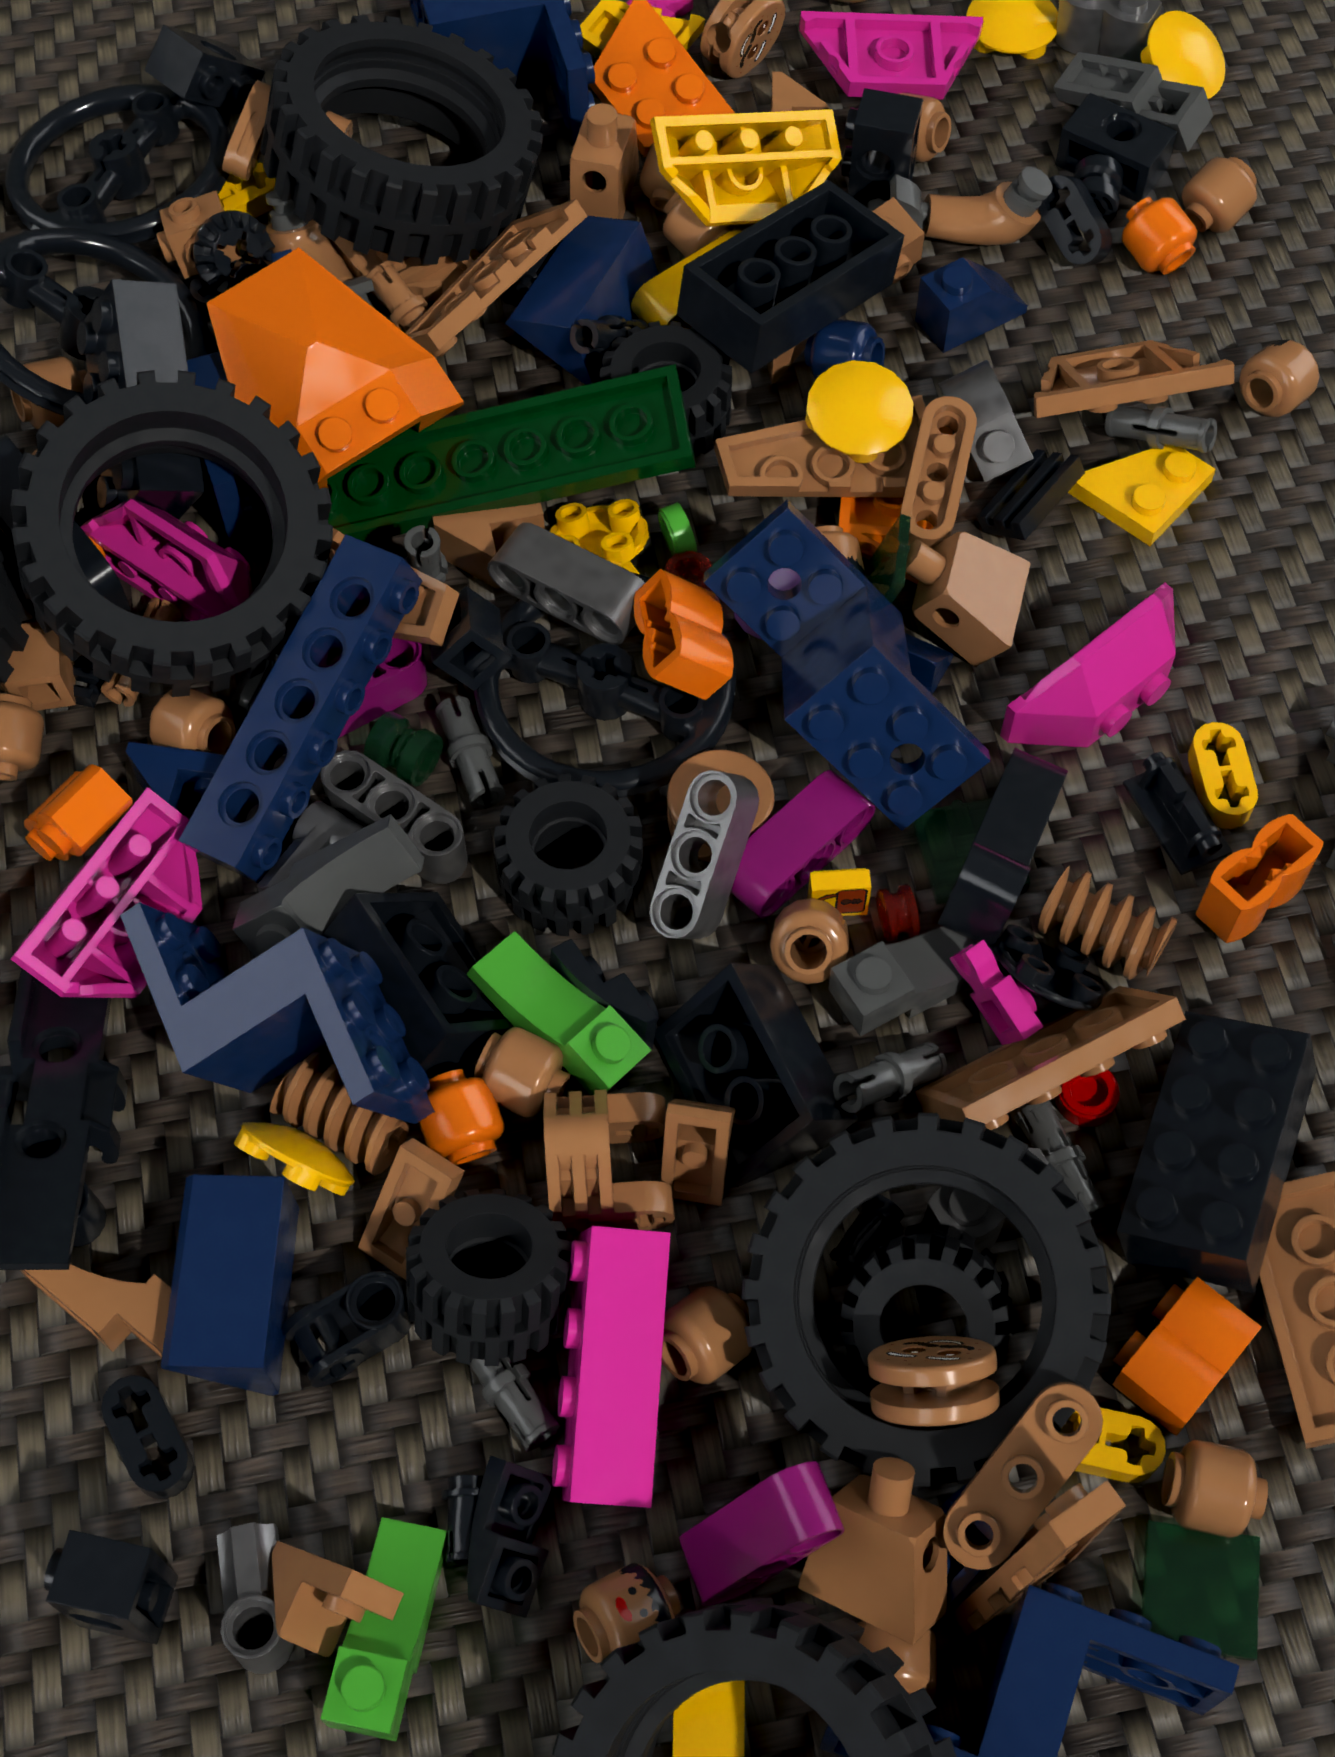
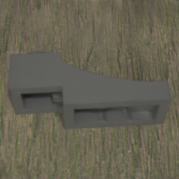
(1138, 89)
(325, 882)
(899, 978)

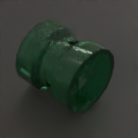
(403, 748)

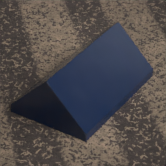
(585, 278)
(232, 1281)

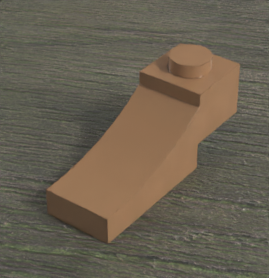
(109, 1306)

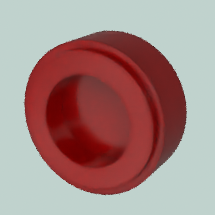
(1089, 1099)

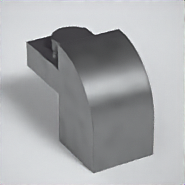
(997, 437)

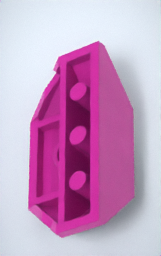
(171, 559)
(1100, 682)
(81, 939)

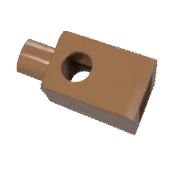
(606, 147)
(968, 593)
(888, 1559)

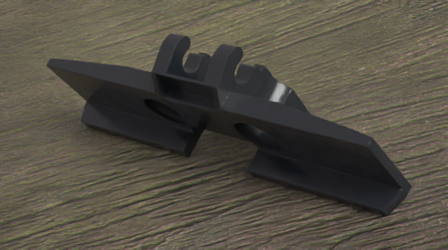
(64, 1116)

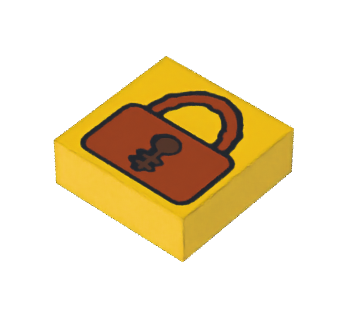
(843, 889)

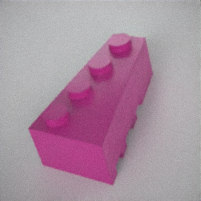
(612, 1366)

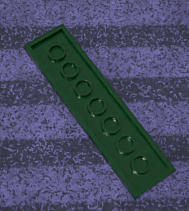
(516, 455)

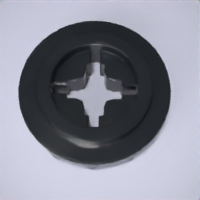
(226, 229)

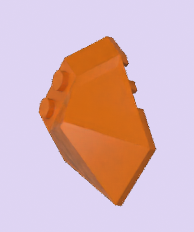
(326, 362)

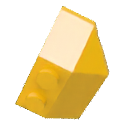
(745, 163)

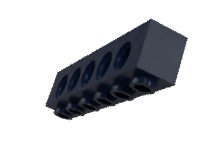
(299, 678)

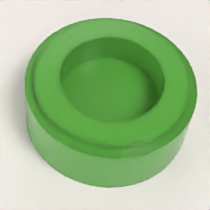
(676, 529)

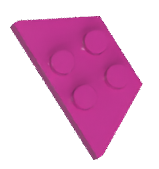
(891, 49)

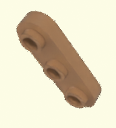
(940, 455)
(1031, 1442)

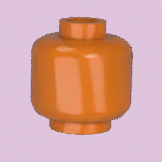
(1159, 235)
(464, 1118)

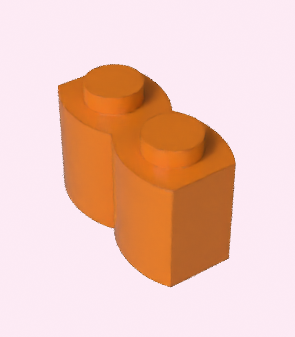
(683, 635)
(76, 814)
(1259, 878)
(1184, 1354)

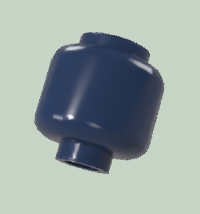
(842, 343)

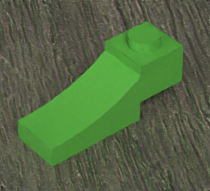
(533, 996)
(379, 1653)

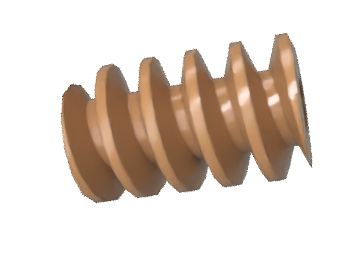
(1105, 924)
(326, 1112)

